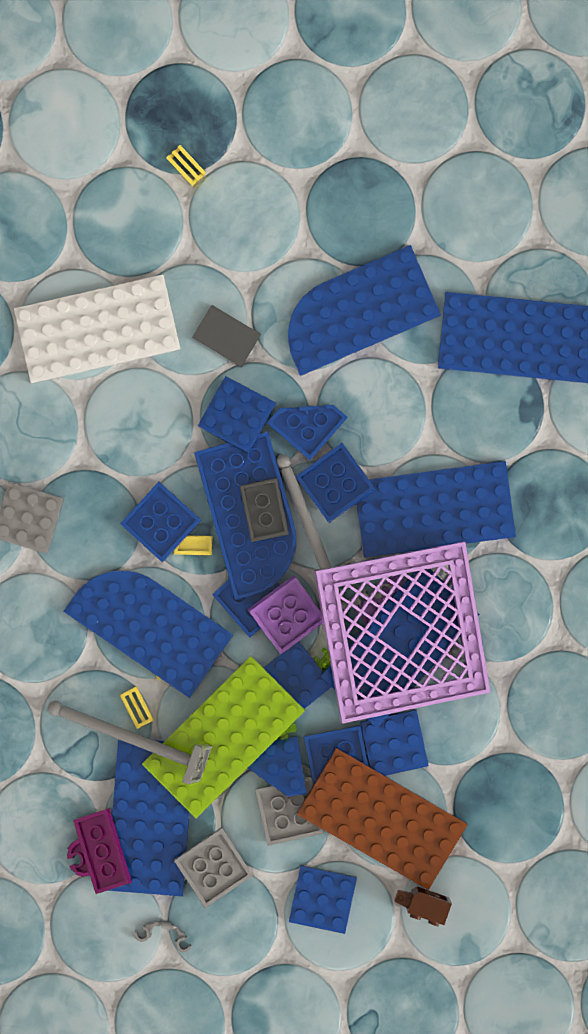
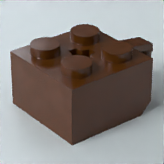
(425, 904)

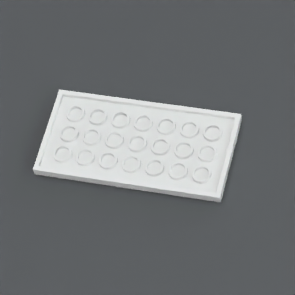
(97, 329)

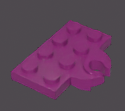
(99, 852)

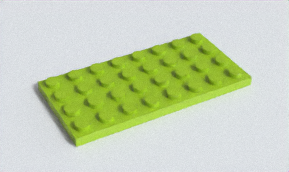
(238, 723)

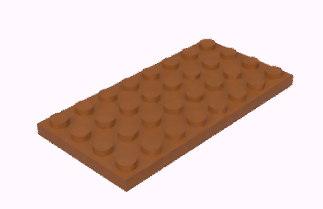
(382, 818)

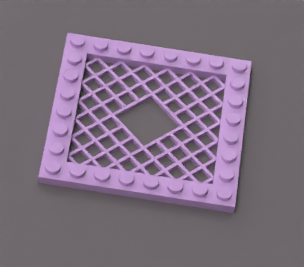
(336, 635)

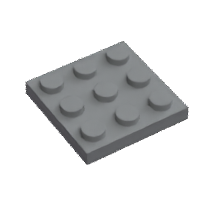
(29, 517)
(281, 816)
(213, 867)

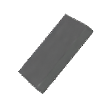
(226, 336)
(264, 510)

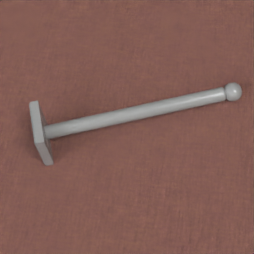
(283, 462)
(195, 762)

